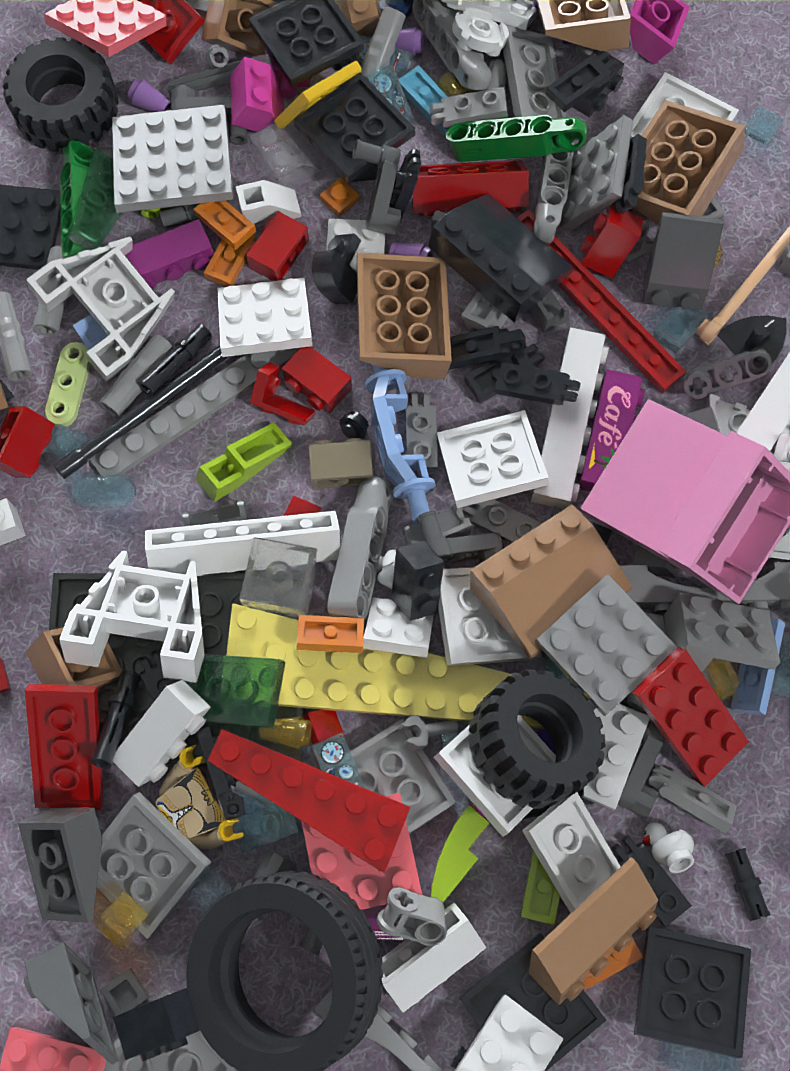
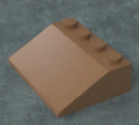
(588, 23)
(686, 160)
(404, 314)
(544, 576)

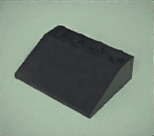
(498, 255)

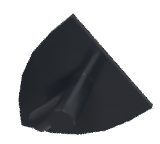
(755, 332)

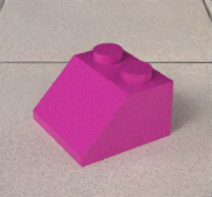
(656, 26)
(255, 95)

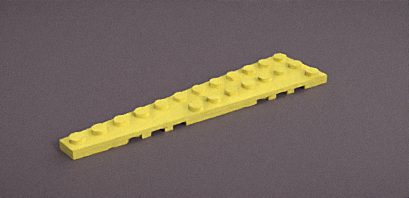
(362, 681)

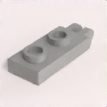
(470, 107)
(422, 430)
(501, 519)
(693, 798)

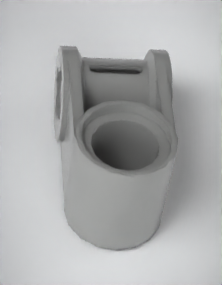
(416, 917)

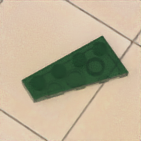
(96, 208)

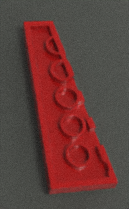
(334, 807)

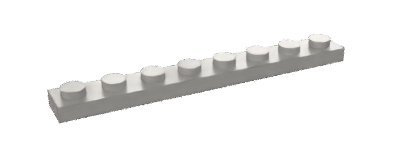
(185, 413)

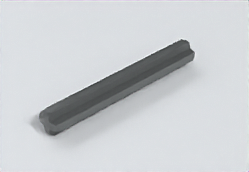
(211, 77)

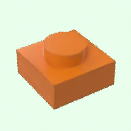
(339, 197)

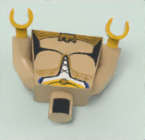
(193, 806)

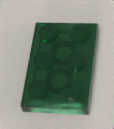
(240, 689)

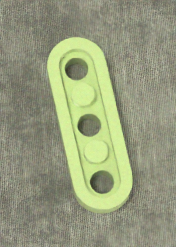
(70, 395)

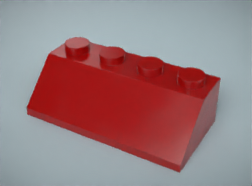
(455, 184)

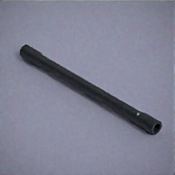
(81, 455)

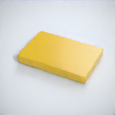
(316, 93)

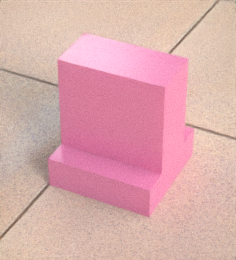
(695, 498)

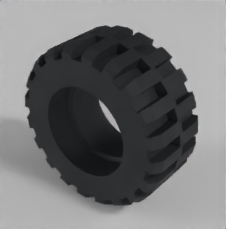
(53, 65)
(567, 720)

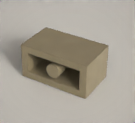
(340, 463)

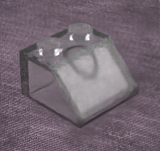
(286, 156)
(279, 577)

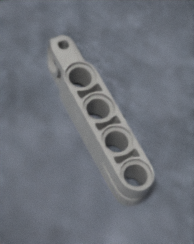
(437, 22)
(552, 194)
(362, 536)

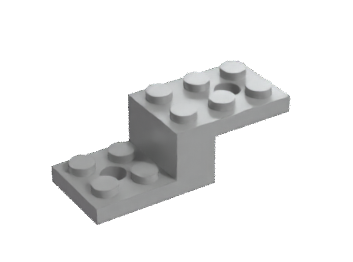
(713, 630)

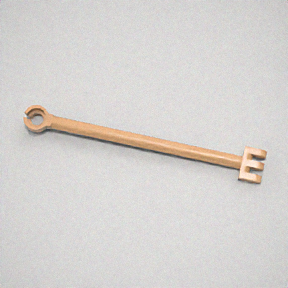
(709, 329)

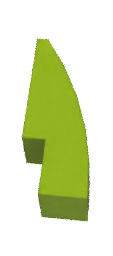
(242, 461)
(455, 857)

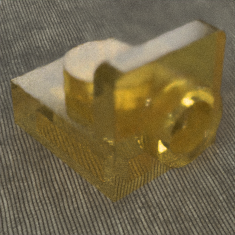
(121, 920)

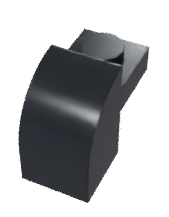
(333, 271)

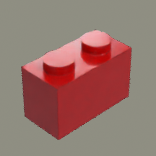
(611, 241)
(277, 247)
(316, 379)
(22, 441)

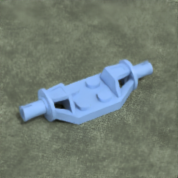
(397, 467)

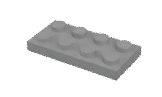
(530, 70)

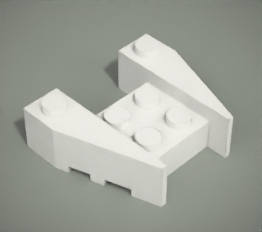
(111, 294)
(140, 606)

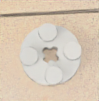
(479, 32)

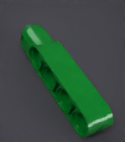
(515, 137)
(72, 178)

